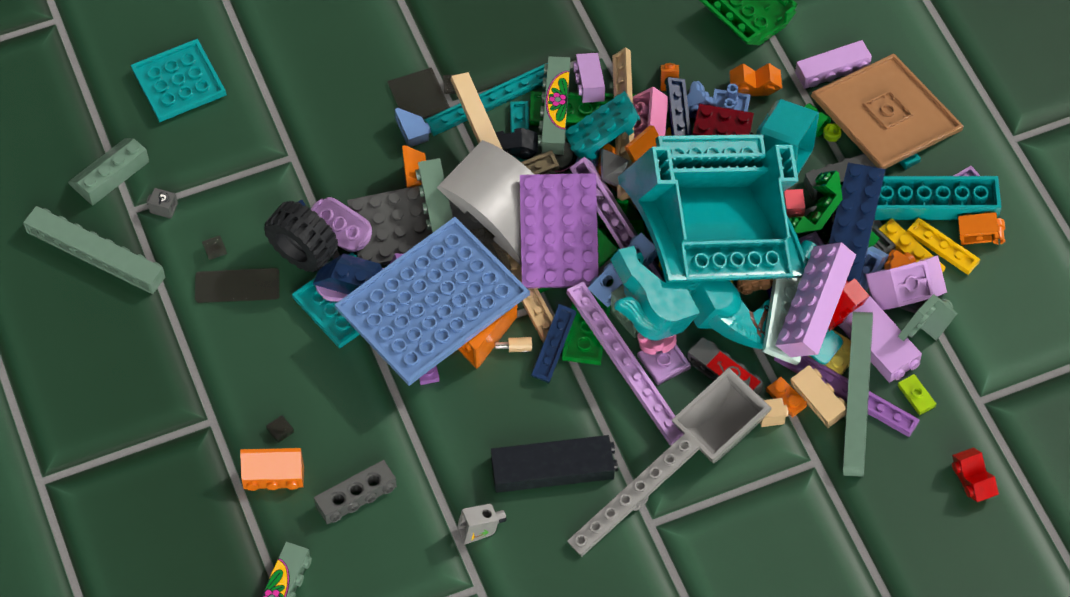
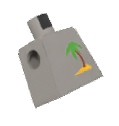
(479, 522)

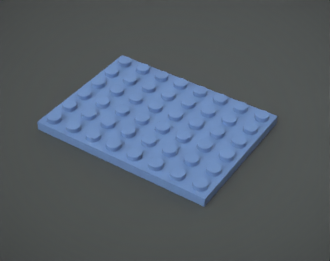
(432, 300)

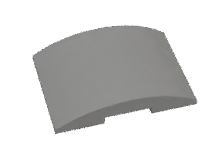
(490, 191)

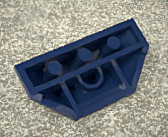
(346, 273)

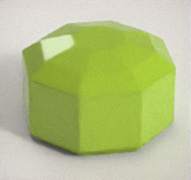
(832, 132)

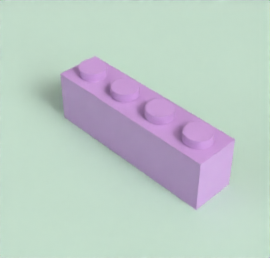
(832, 64)

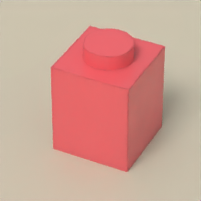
(794, 202)

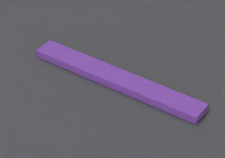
(877, 407)

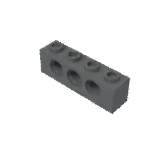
(360, 483)

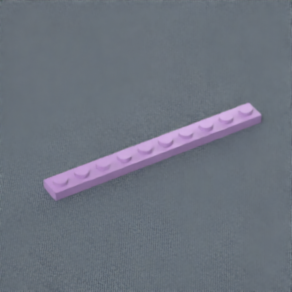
(625, 361)

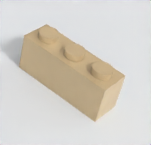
(819, 396)

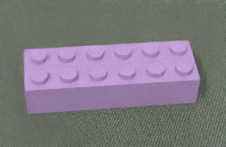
(815, 300)

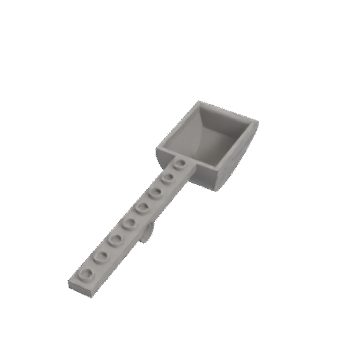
(709, 424)

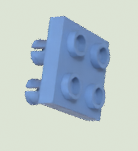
(731, 98)

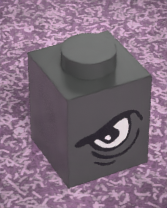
(162, 203)

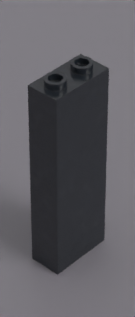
(553, 463)

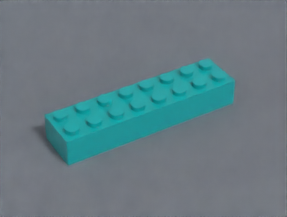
(937, 197)

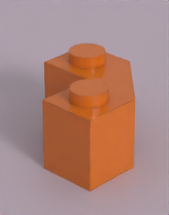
(756, 83)

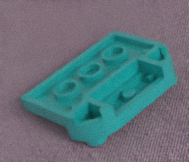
(602, 126)

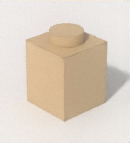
(777, 414)

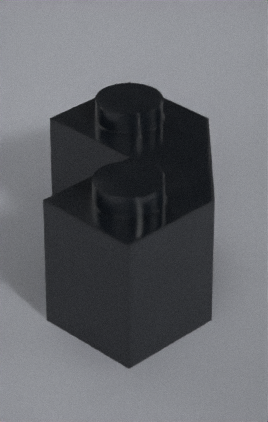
(519, 143)

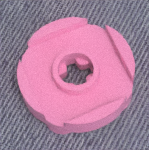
(652, 346)

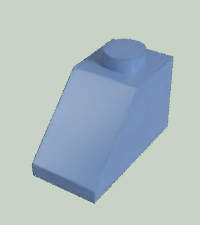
(412, 127)
(874, 262)

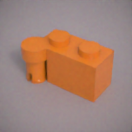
(980, 227)

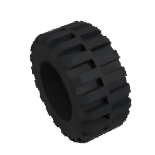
(301, 236)

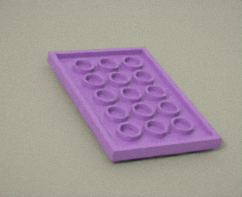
(558, 230)

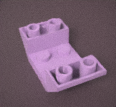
(907, 283)

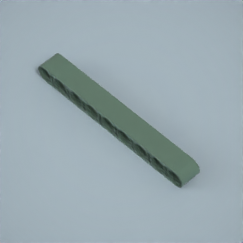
(858, 394)

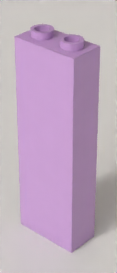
(888, 351)

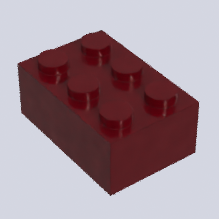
(722, 121)

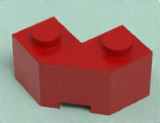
(851, 298)
(973, 475)

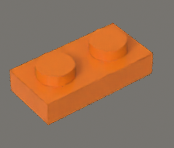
(790, 397)

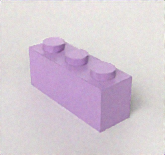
(589, 77)

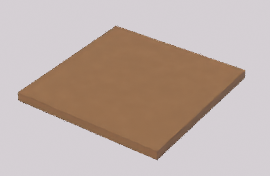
(887, 111)

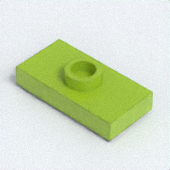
(916, 394)

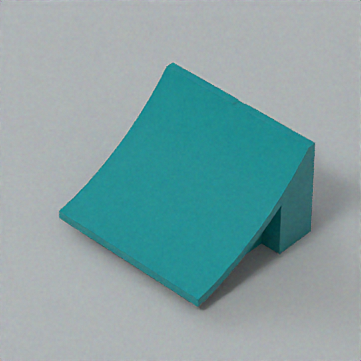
(717, 207)

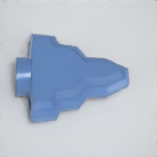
(696, 96)

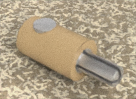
(519, 344)

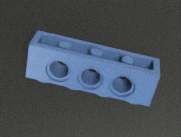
(598, 284)

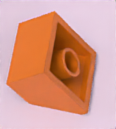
(410, 159)

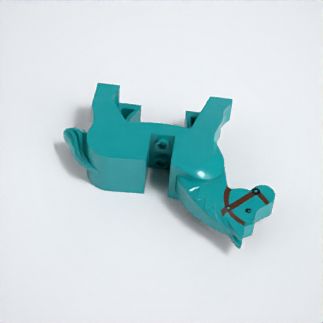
(669, 308)

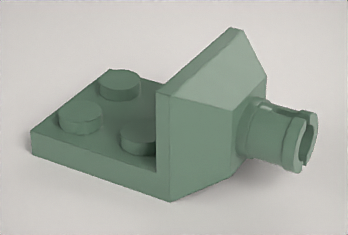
(931, 317)

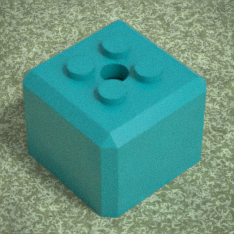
(793, 126)

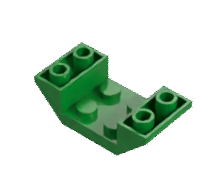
(828, 185)

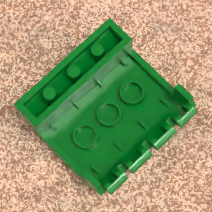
(753, 19)

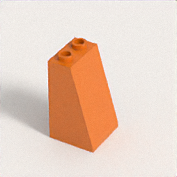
(483, 343)

